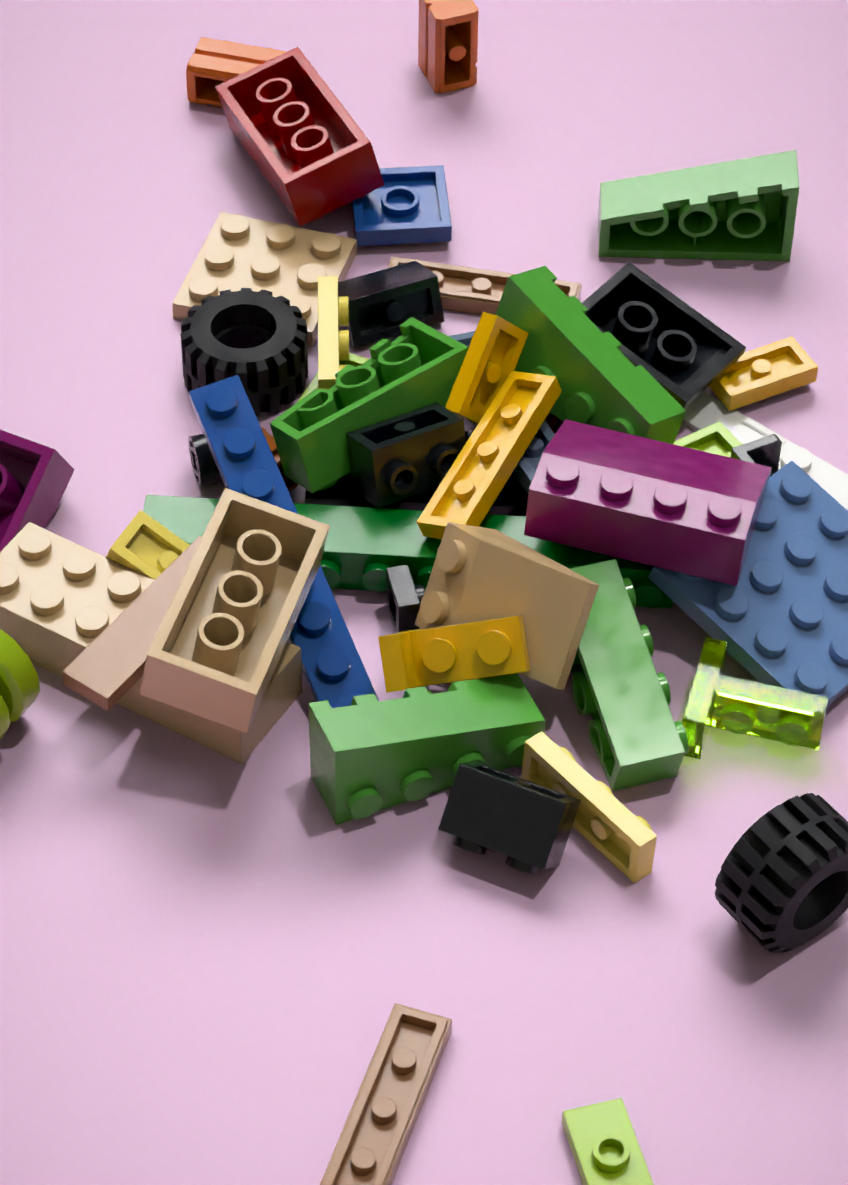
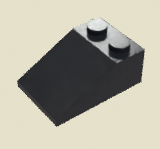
(662, 333)

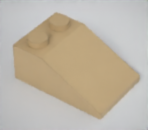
(493, 576)

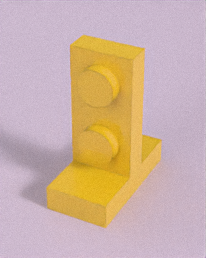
(454, 653)

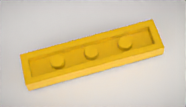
(491, 453)

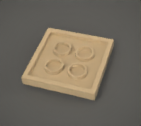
(266, 257)

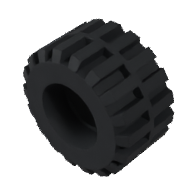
(250, 338)
(788, 874)

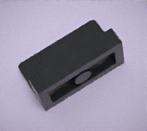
(388, 299)

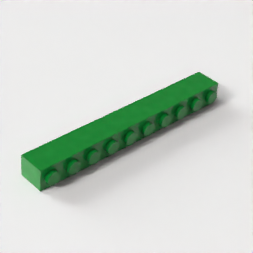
(372, 539)

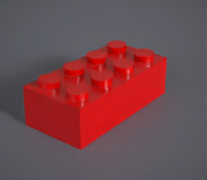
(300, 136)

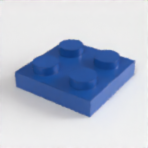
(406, 209)

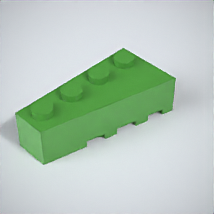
(703, 211)
(593, 373)
(395, 380)
(622, 689)
(413, 745)

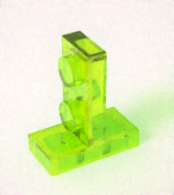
(748, 706)

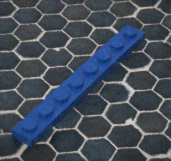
(249, 468)

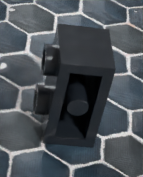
(404, 454)
(508, 816)

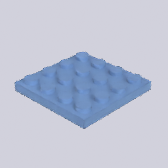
(792, 593)

